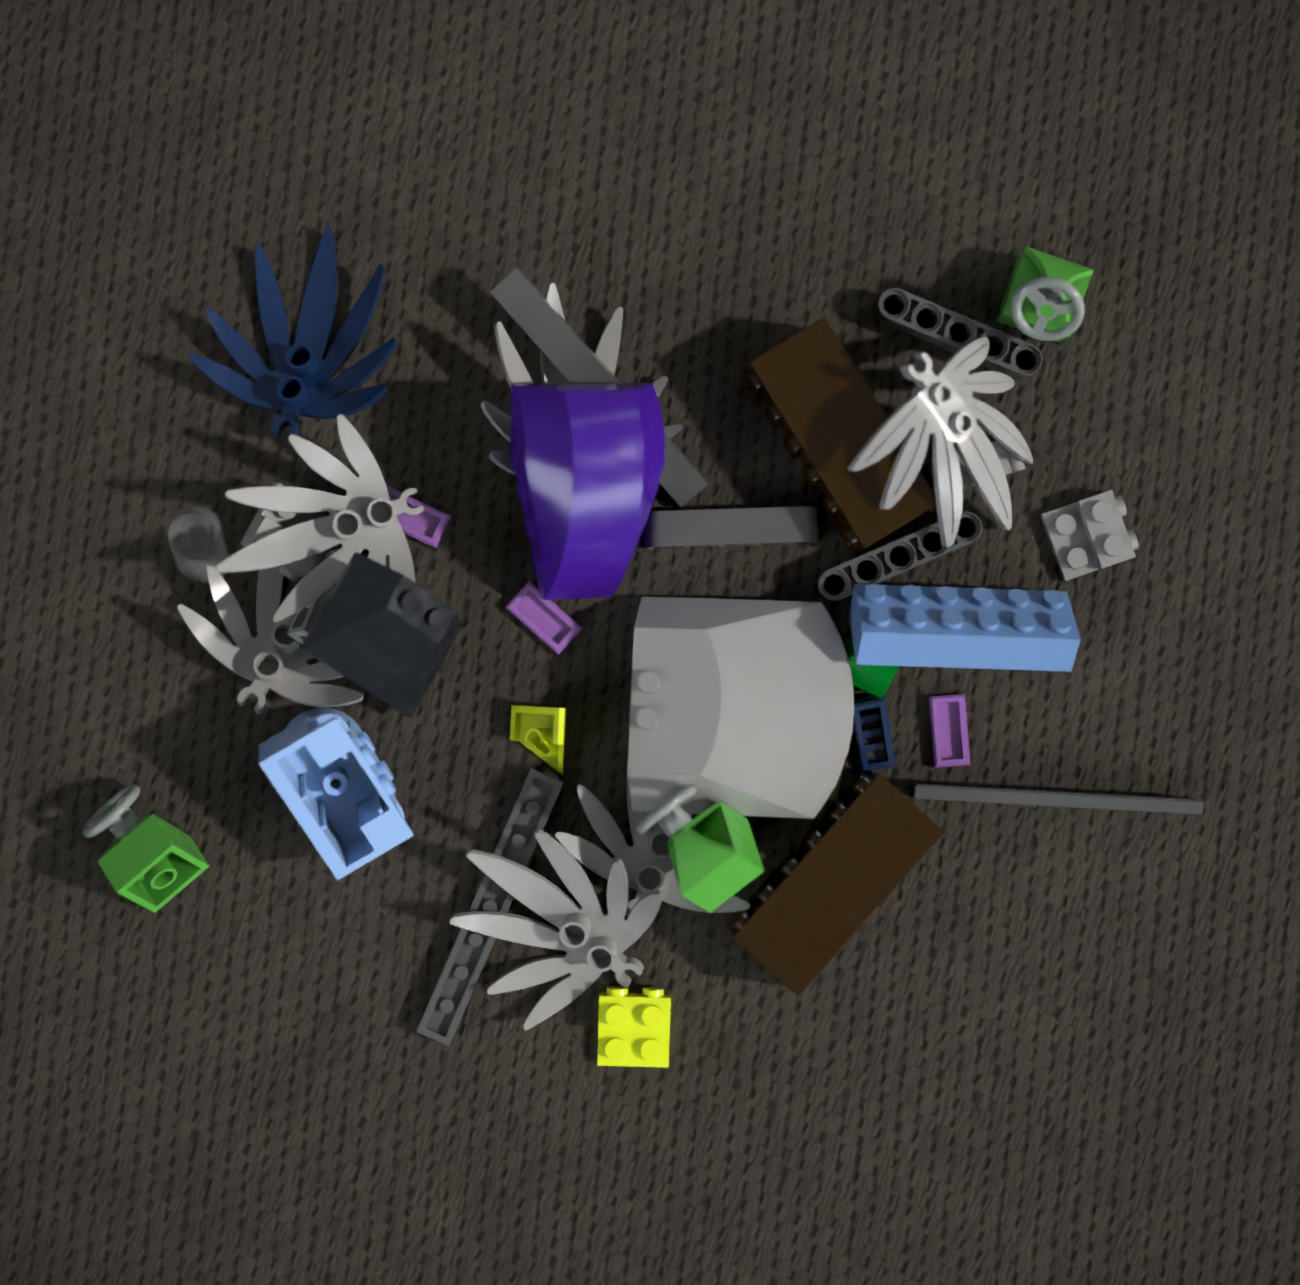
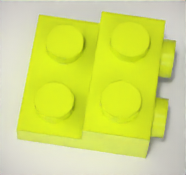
(634, 1027)

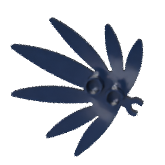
(301, 376)

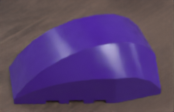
(585, 479)

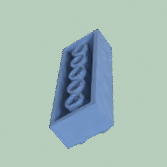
(963, 627)

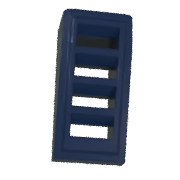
(868, 702)

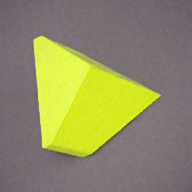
(541, 732)

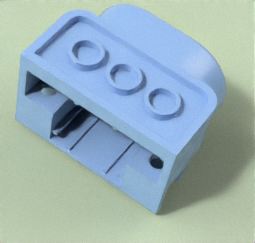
(335, 788)

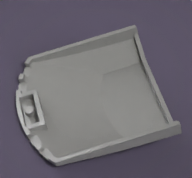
(739, 704)

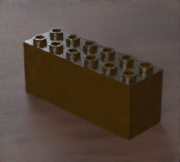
(826, 421)
(834, 881)

